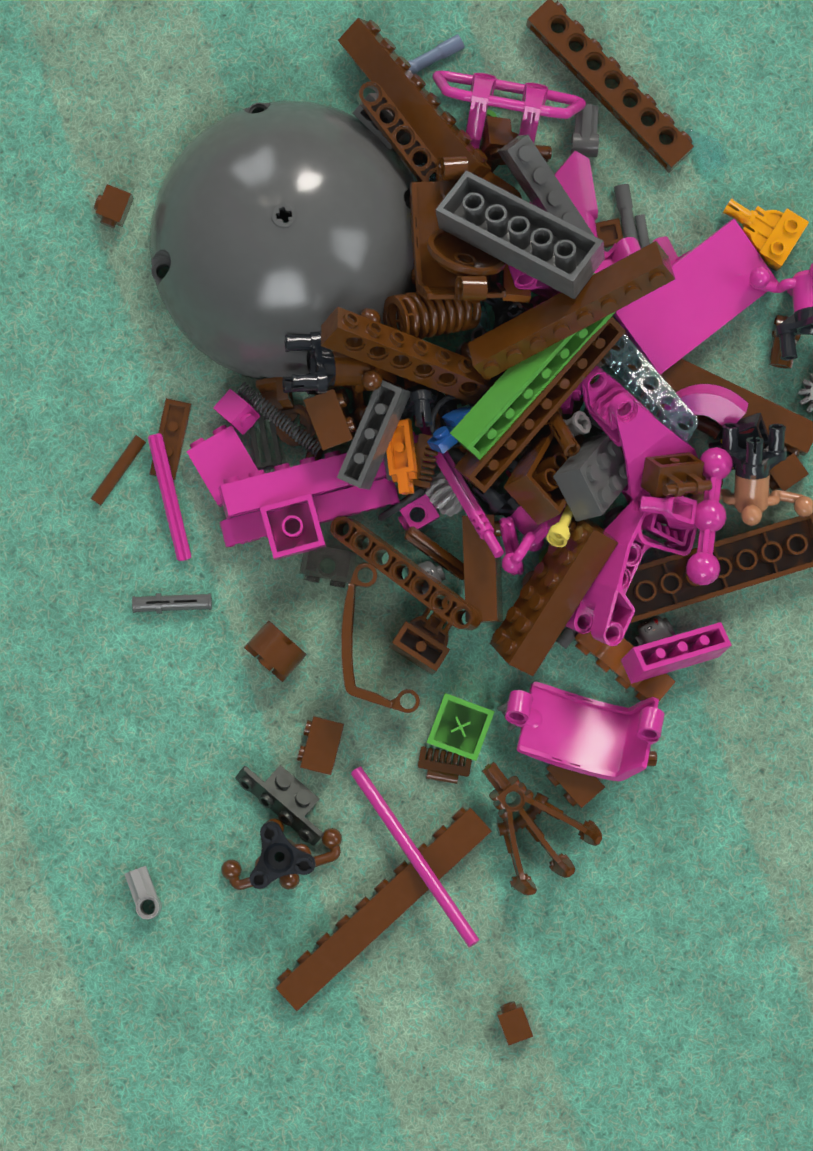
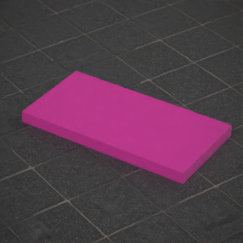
(706, 294)

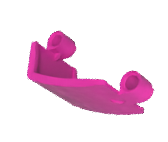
(584, 732)

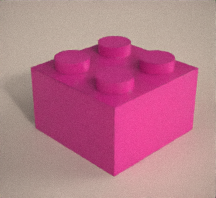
(292, 526)

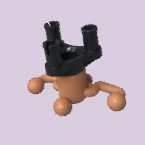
(753, 475)

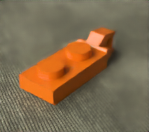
(402, 457)

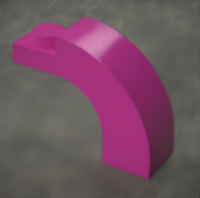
(713, 402)

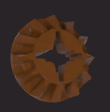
(304, 420)

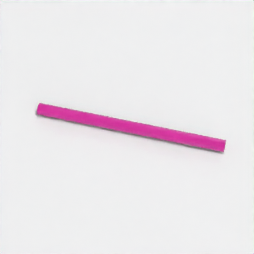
(415, 857)

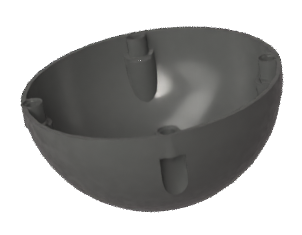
(243, 273)

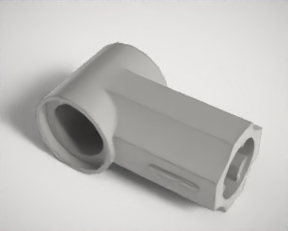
(141, 890)

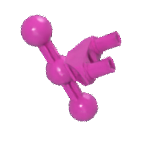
(707, 516)

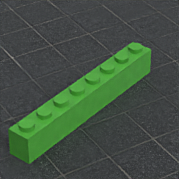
(516, 391)

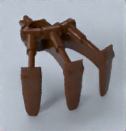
(561, 863)

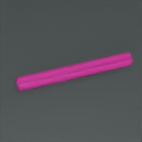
(169, 497)

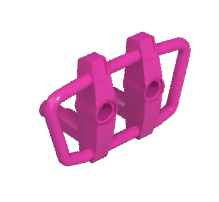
(482, 97)

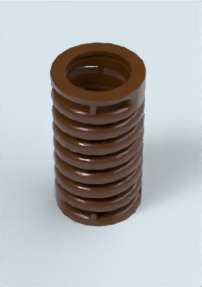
(430, 317)

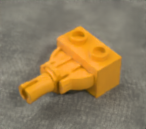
(769, 231)

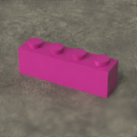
(676, 652)

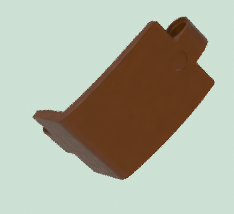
(430, 277)
(347, 649)

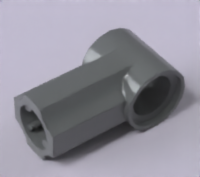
(585, 135)

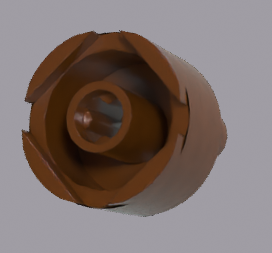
(275, 651)

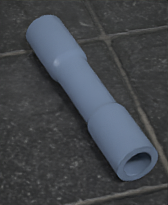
(440, 52)

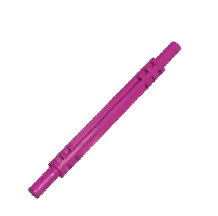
(466, 498)

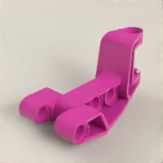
(629, 426)
(606, 601)

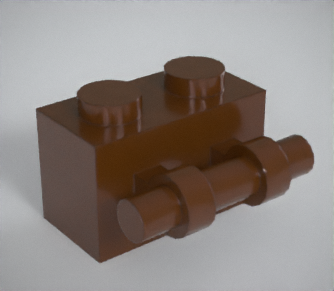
(674, 475)

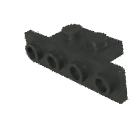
(286, 798)

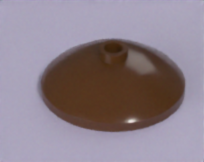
(461, 257)

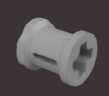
(576, 421)

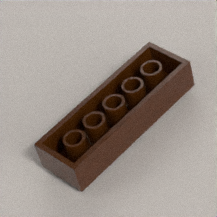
(552, 596)

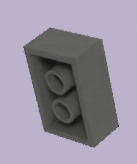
(592, 477)

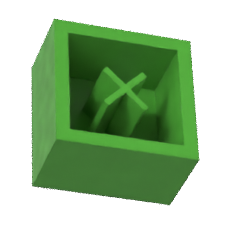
(460, 726)

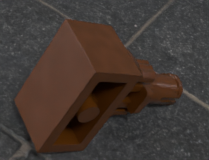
(496, 135)
(424, 640)

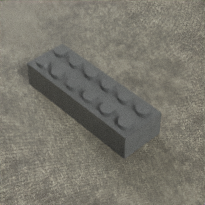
(520, 234)

